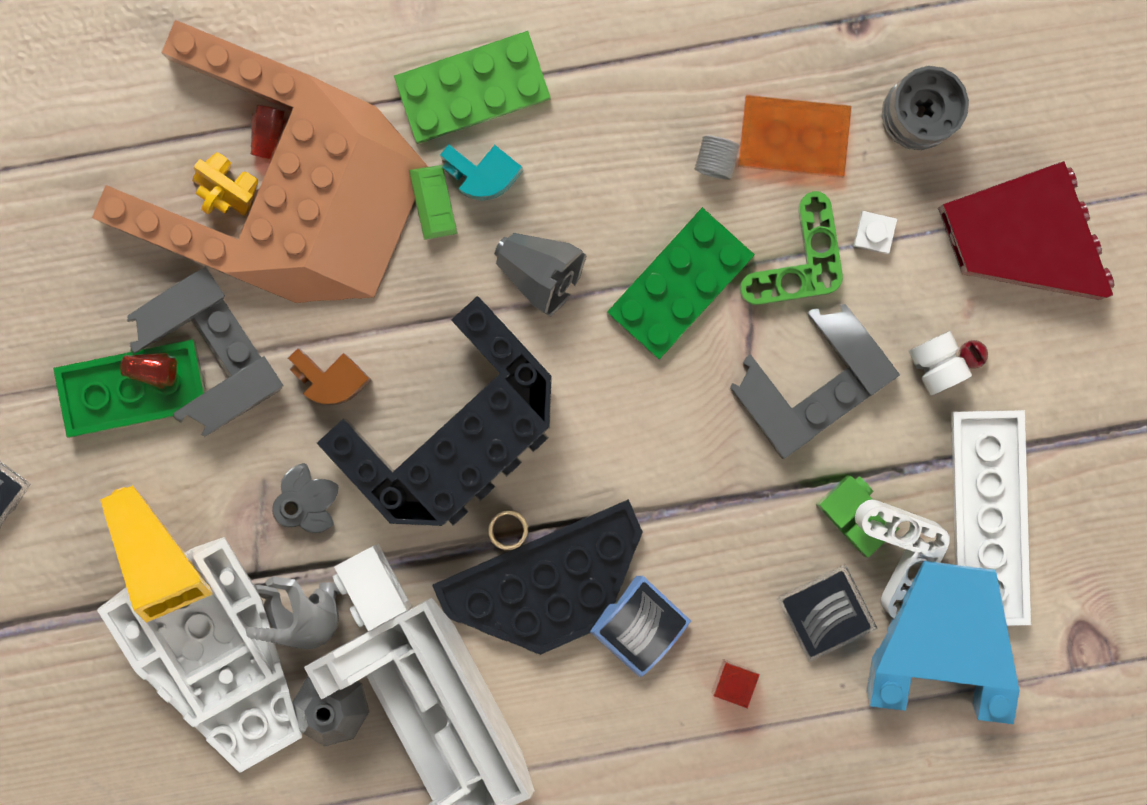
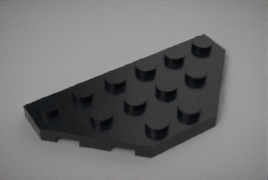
(548, 586)

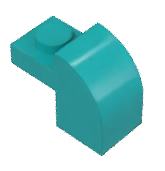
(487, 179)

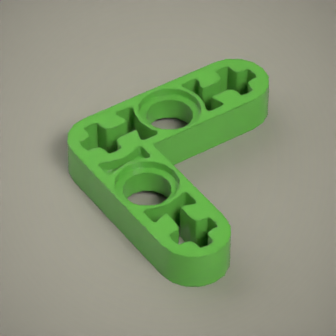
(806, 272)

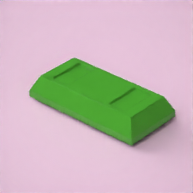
(433, 202)

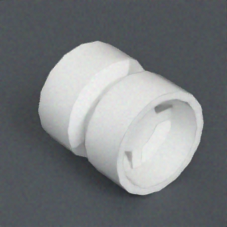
(940, 363)

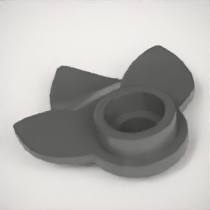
(309, 497)

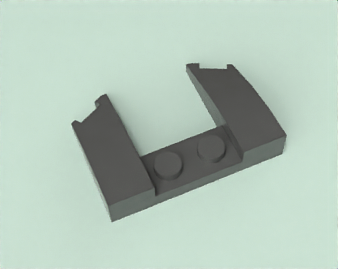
(202, 302)
(865, 375)

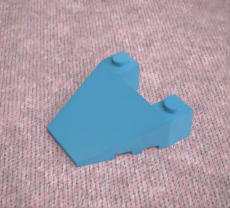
(949, 632)

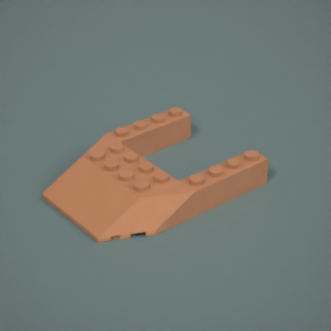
(328, 197)

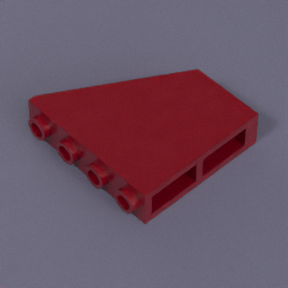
(1029, 235)

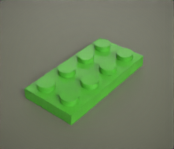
(472, 87)

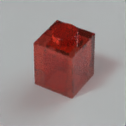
(735, 683)

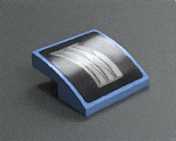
(640, 626)

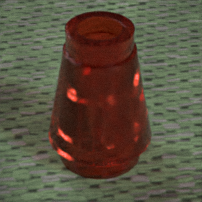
(265, 130)
(151, 369)

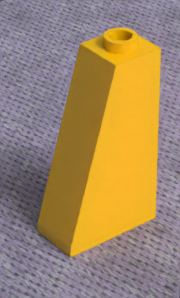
(151, 560)

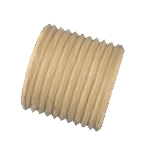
(492, 537)

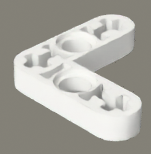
(915, 547)

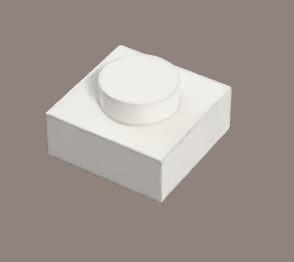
(875, 232)

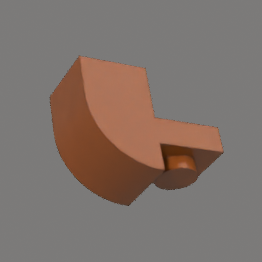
(335, 385)

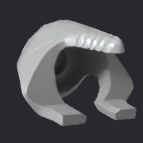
(312, 618)

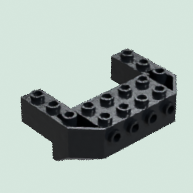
(466, 450)

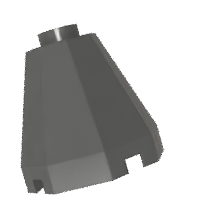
(540, 268)
(347, 711)

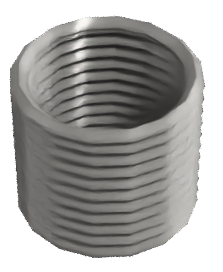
(717, 157)

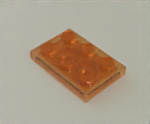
(794, 136)

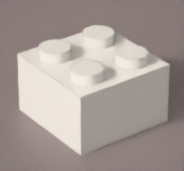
(371, 587)

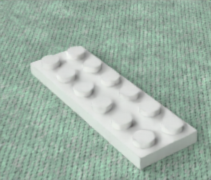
(993, 502)

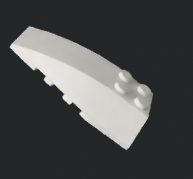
(208, 665)

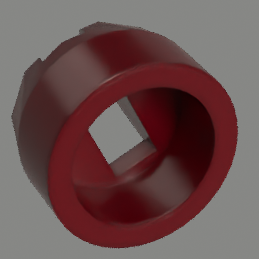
(970, 360)

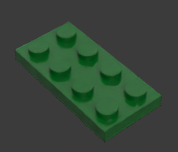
(680, 283)
(100, 399)

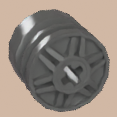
(944, 103)

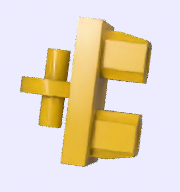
(221, 191)

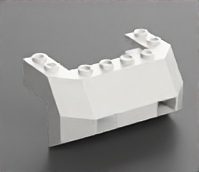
(434, 706)

